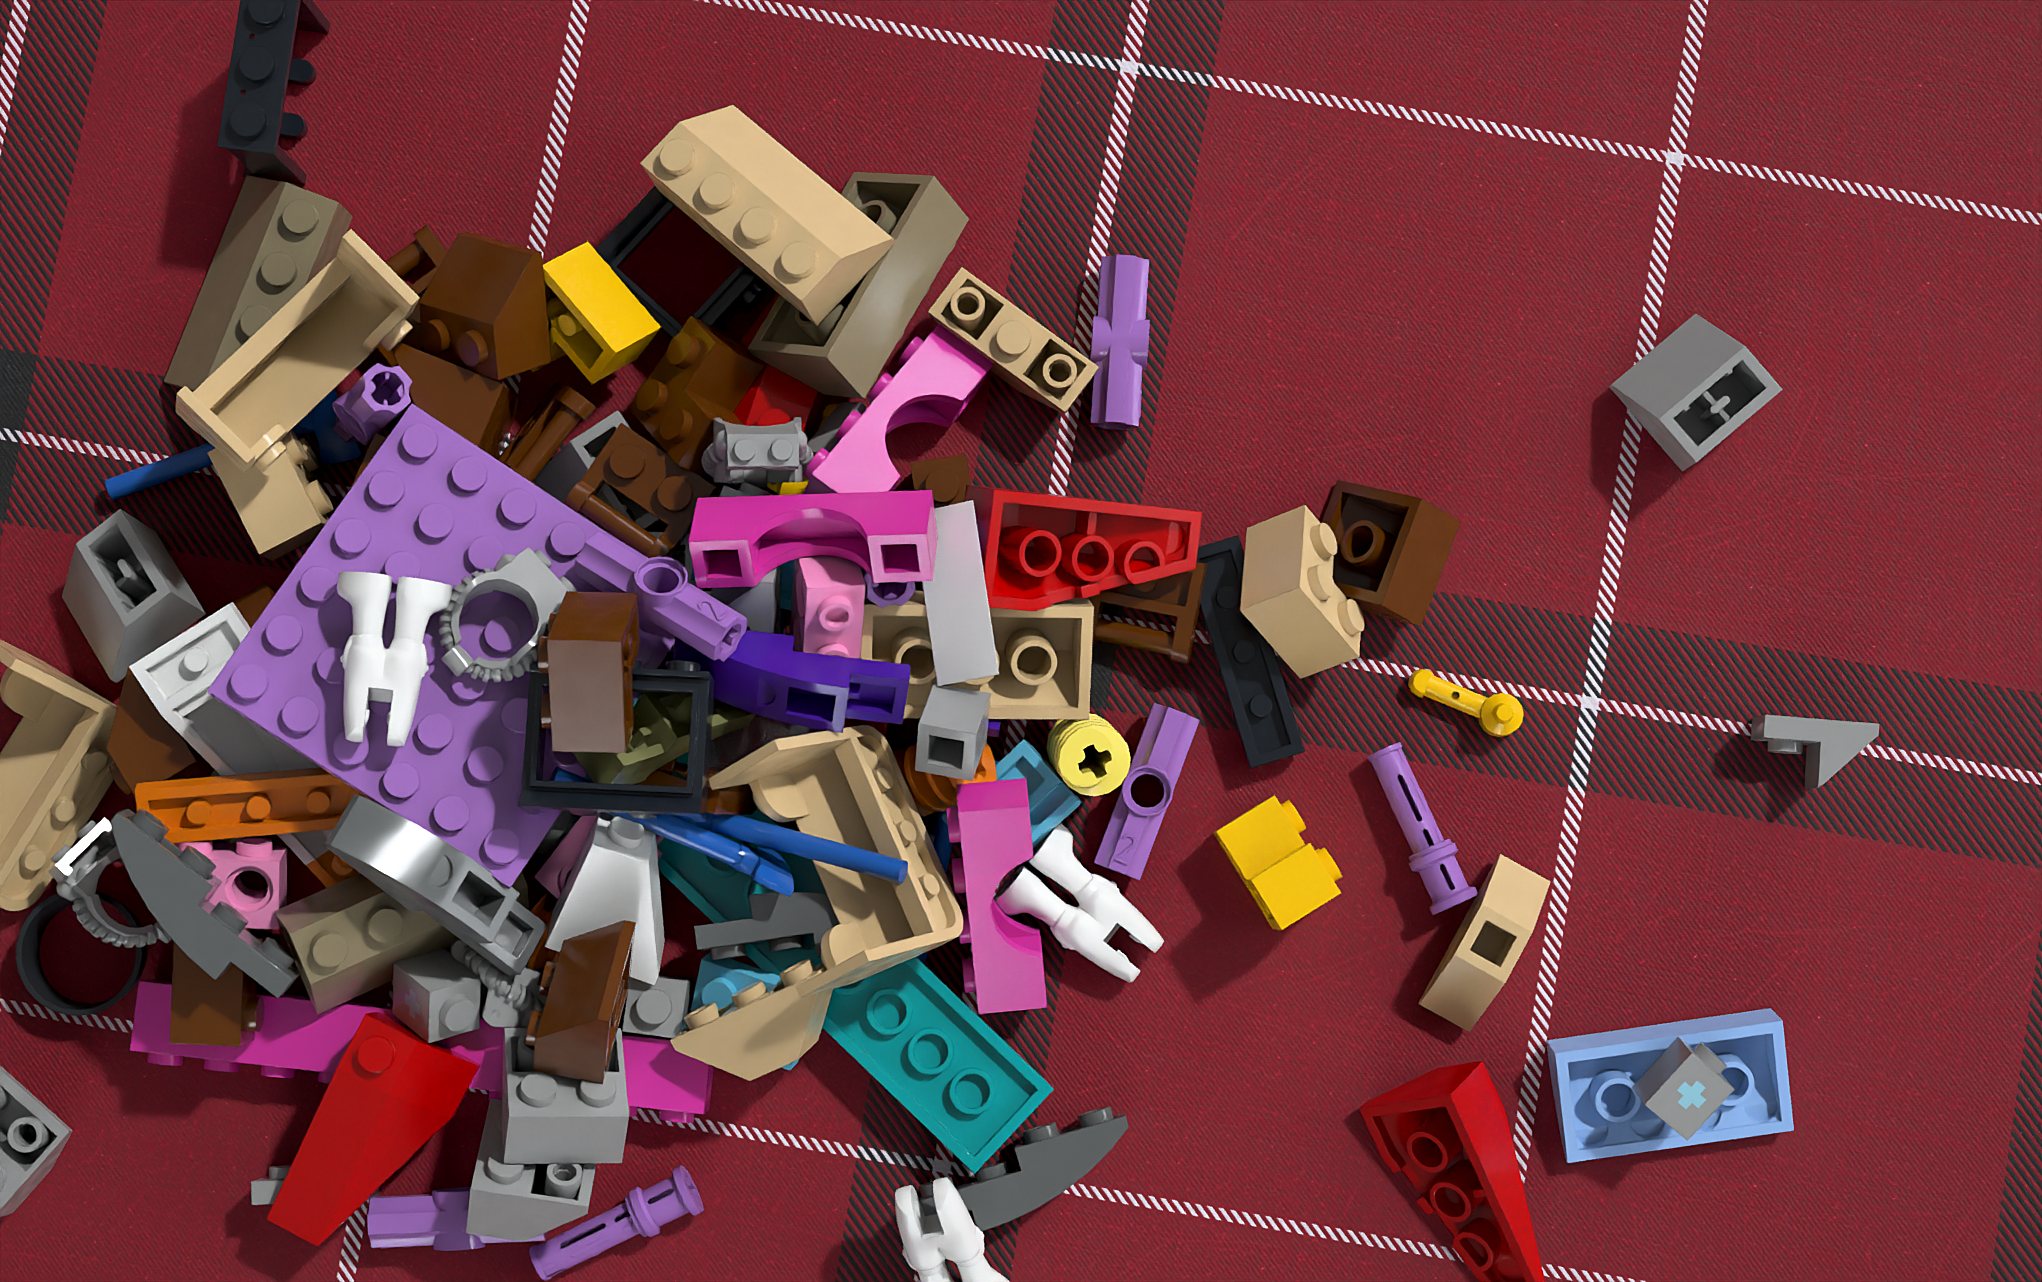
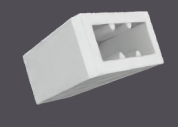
(614, 883)

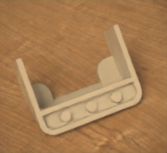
(300, 356)
(49, 771)
(855, 795)

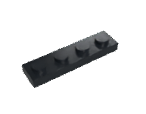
(1245, 660)

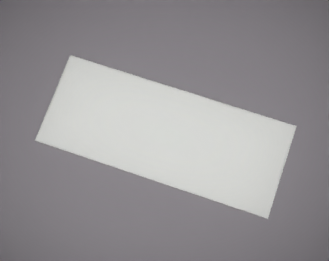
(959, 600)

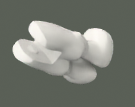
(379, 672)
(1092, 921)
(942, 1236)

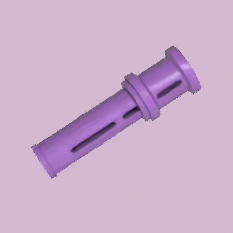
(1432, 854)
(640, 1214)

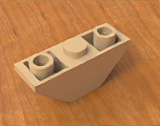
(1019, 346)
(1486, 944)
(760, 1028)

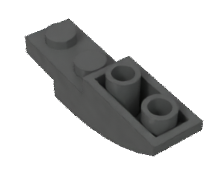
(439, 880)
(177, 894)
(774, 920)
(1048, 1166)

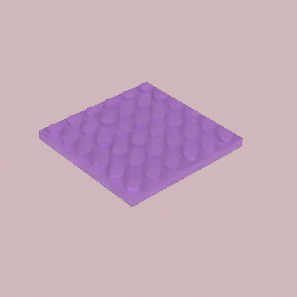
(434, 514)

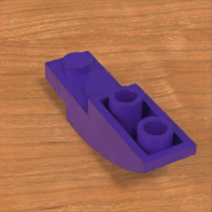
(803, 686)

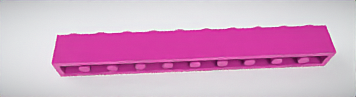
(302, 1039)

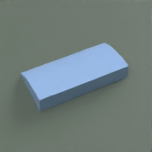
(1605, 1116)

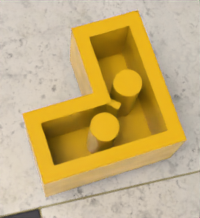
(593, 314)
(1276, 864)

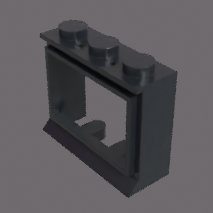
(258, 86)
(739, 291)
(637, 800)

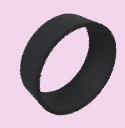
(29, 958)

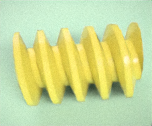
(1109, 760)

